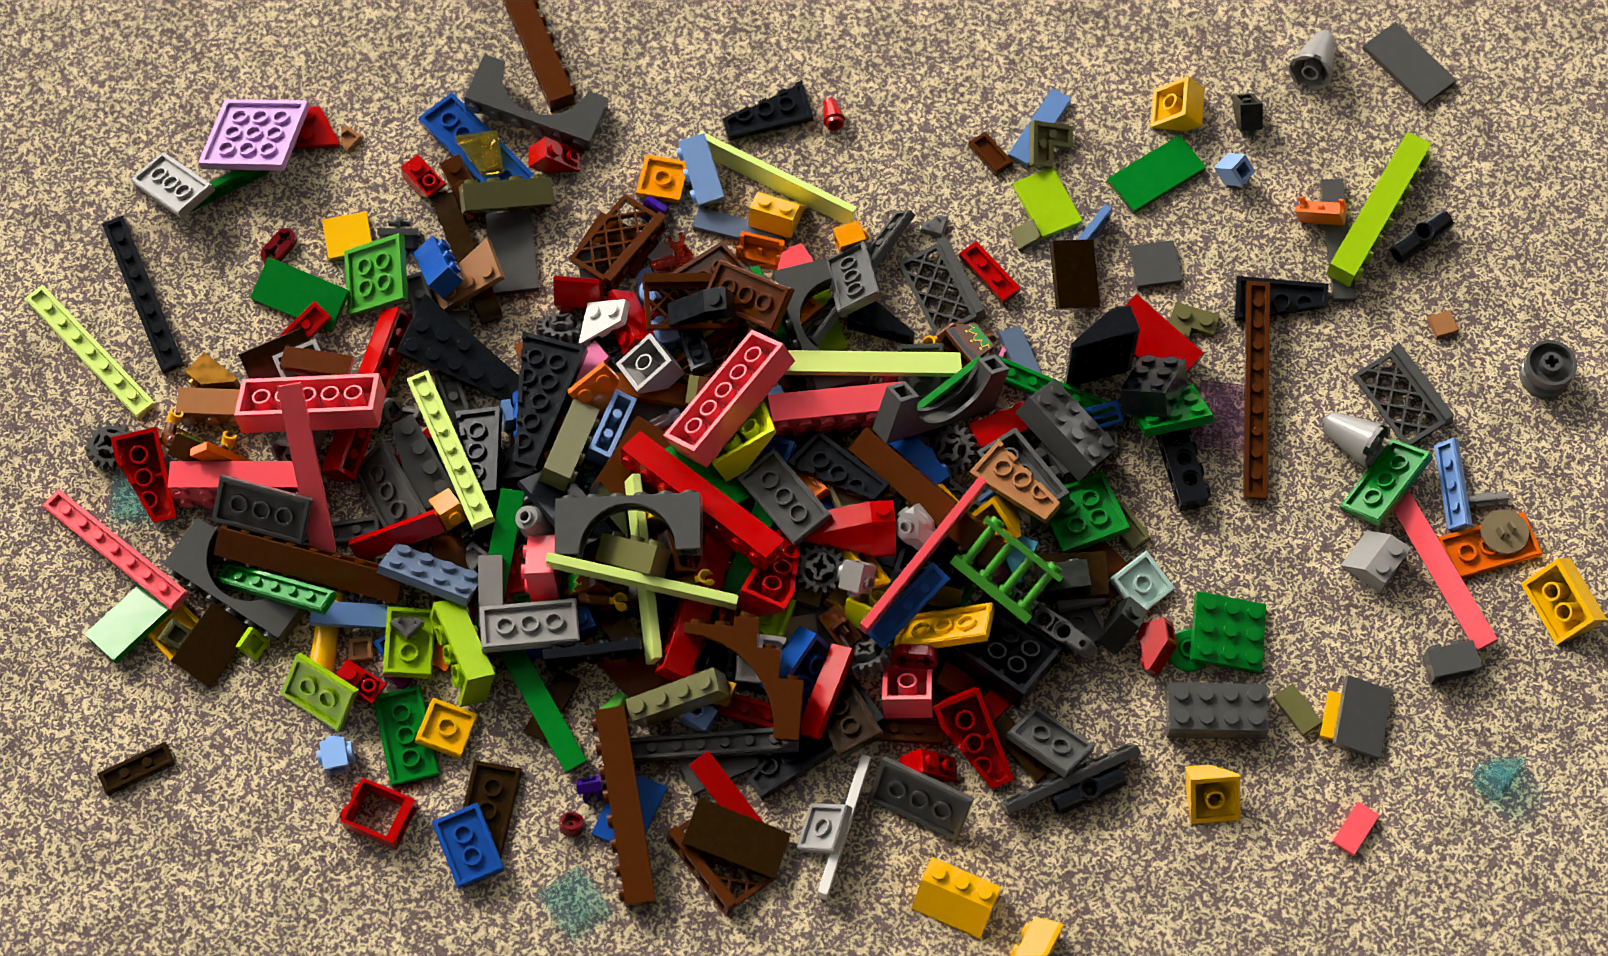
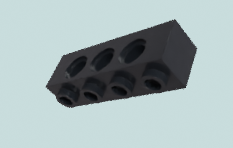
(1185, 496)

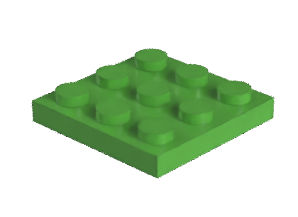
(376, 275)

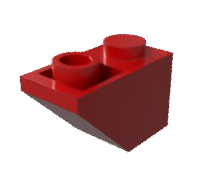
(553, 157)
(421, 177)
(1157, 644)
(369, 685)
(932, 764)

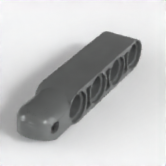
(1075, 641)

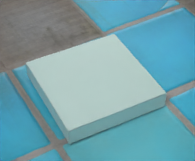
(1142, 581)

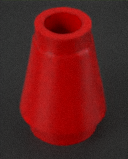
(832, 115)

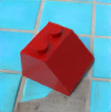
(576, 292)

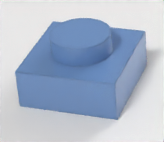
(507, 414)

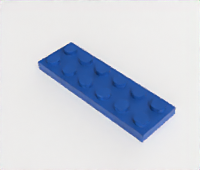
(451, 119)

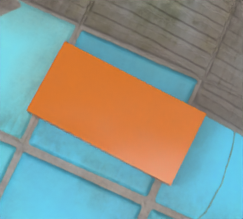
(1474, 558)

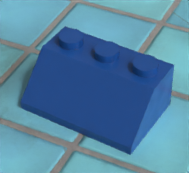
(804, 658)

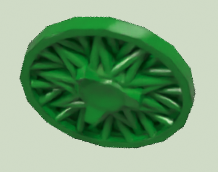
(1181, 656)

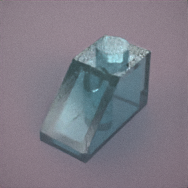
(1495, 774)

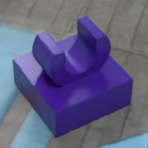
(654, 205)
(590, 785)

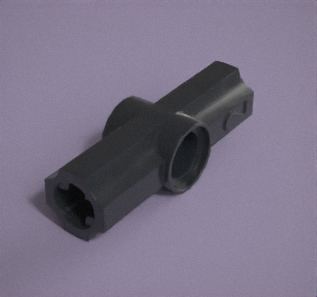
(1430, 229)
(1101, 784)

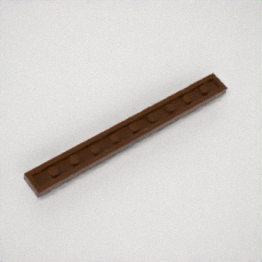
(1256, 391)

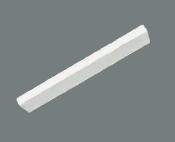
(852, 801)

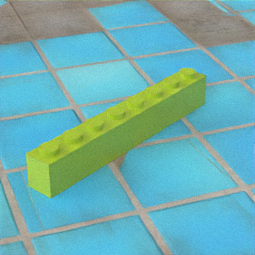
(1378, 209)

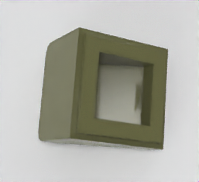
(1026, 235)
(174, 634)

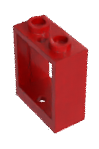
(400, 824)

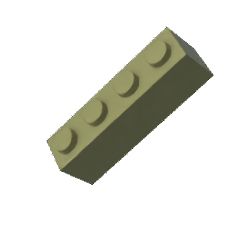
(506, 194)
(569, 445)
(678, 698)

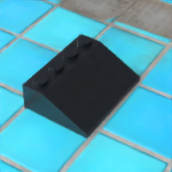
(1104, 348)
(544, 498)
(1011, 658)

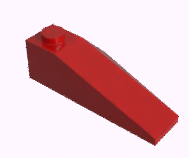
(147, 470)
(860, 528)
(771, 589)
(971, 730)

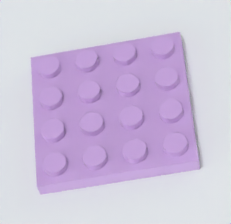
(254, 135)

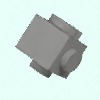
(856, 577)

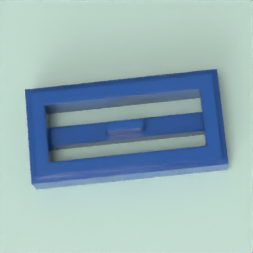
(1118, 410)

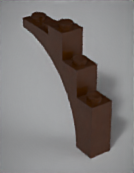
(743, 639)

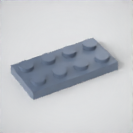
(429, 574)

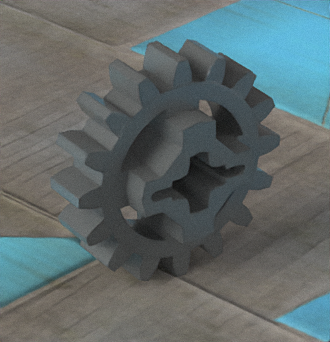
(560, 327)
(98, 445)
(962, 451)
(811, 566)
(869, 658)

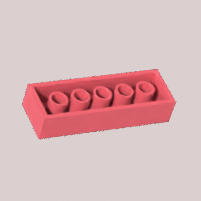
(729, 398)
(331, 402)
(825, 409)
(198, 481)

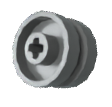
(1548, 369)

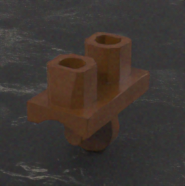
(839, 627)

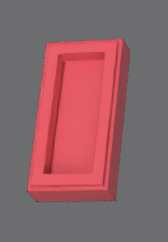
(1355, 829)

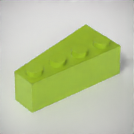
(463, 651)

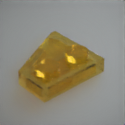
(483, 151)

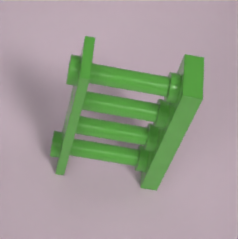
(1003, 592)

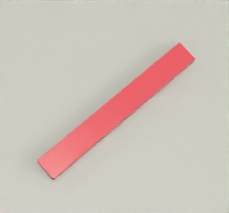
(306, 463)
(116, 550)
(923, 555)
(1444, 573)

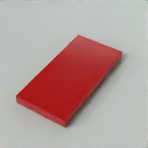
(1160, 337)

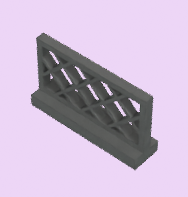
(956, 274)
(1416, 381)

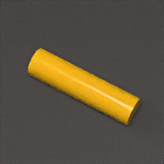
(326, 642)

